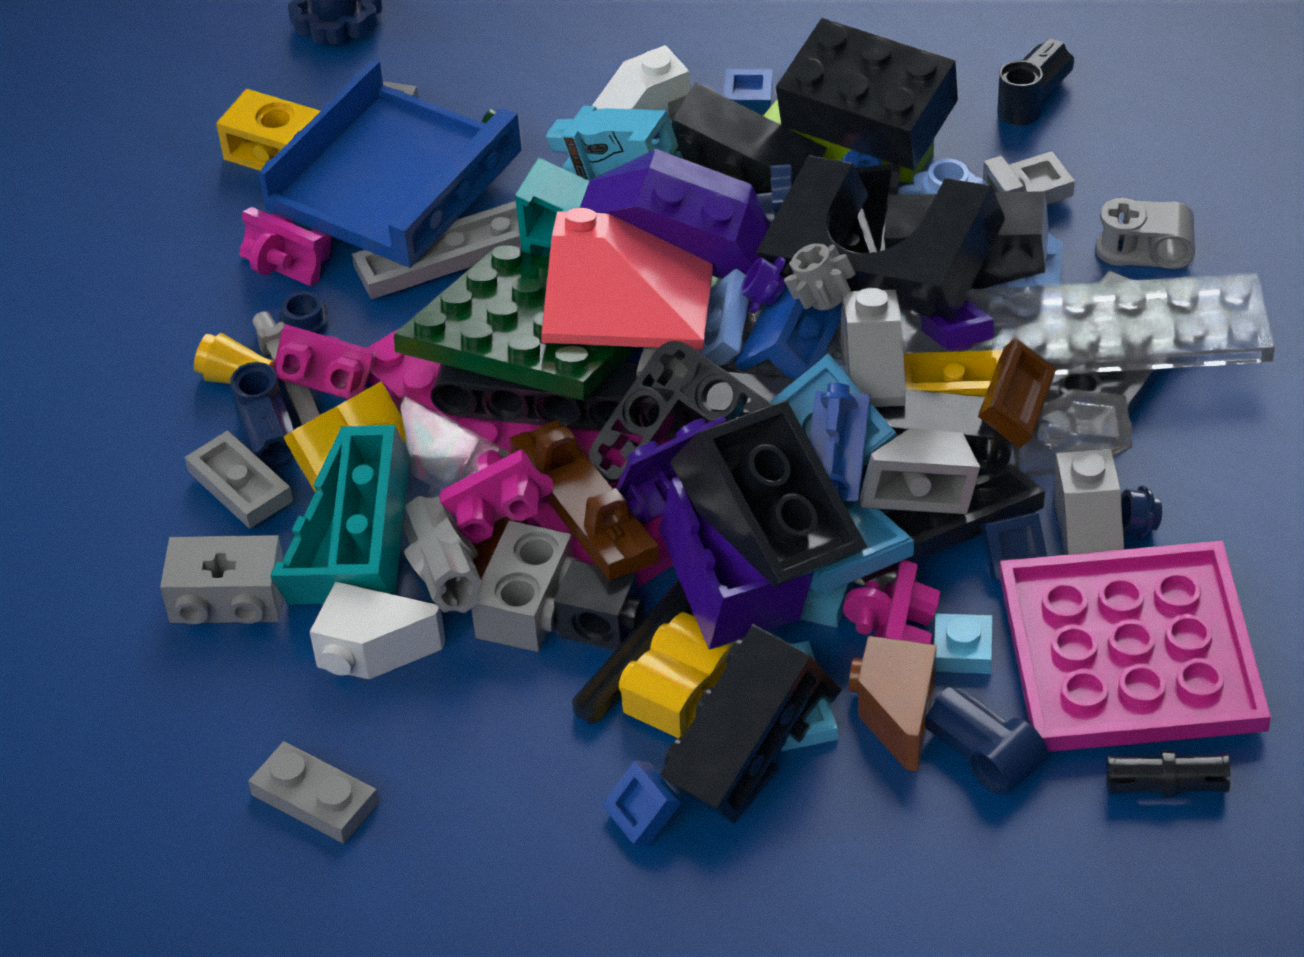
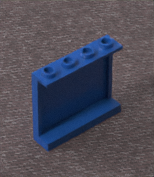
(387, 168)

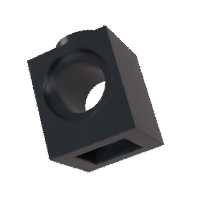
(597, 609)

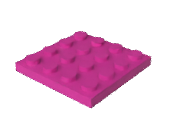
(1133, 646)

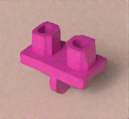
(281, 246)
(322, 362)
(497, 490)
(889, 609)

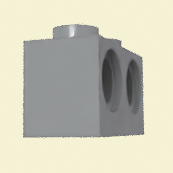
(521, 586)

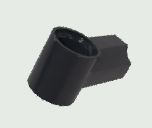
(1030, 80)

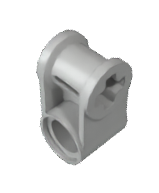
(1150, 232)

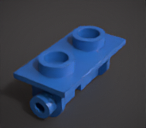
(840, 436)

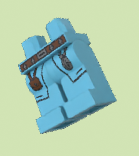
(609, 138)

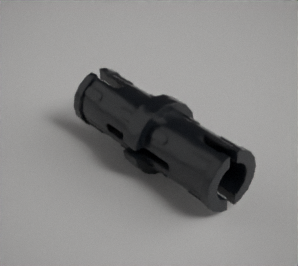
(1168, 773)

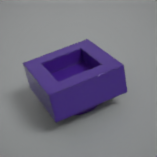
(962, 332)

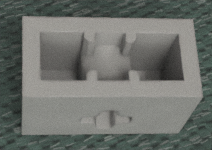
(221, 579)

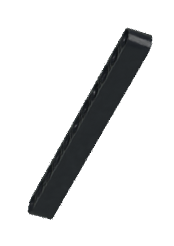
(490, 398)

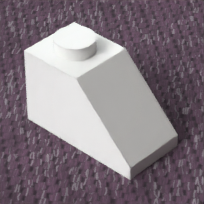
(646, 82)
(373, 631)

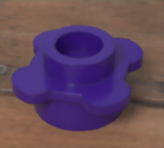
(763, 283)

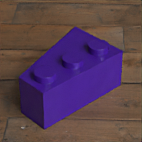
(719, 581)

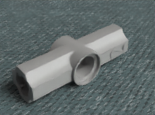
(441, 555)

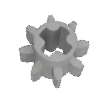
(819, 276)

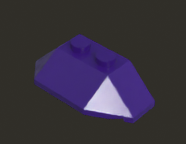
(685, 206)

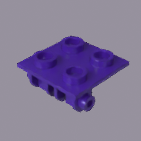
(650, 473)

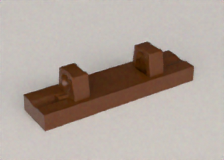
(587, 502)

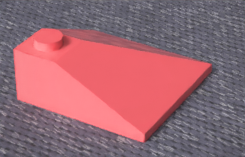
(622, 285)

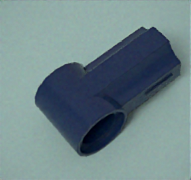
(262, 412)
(996, 749)

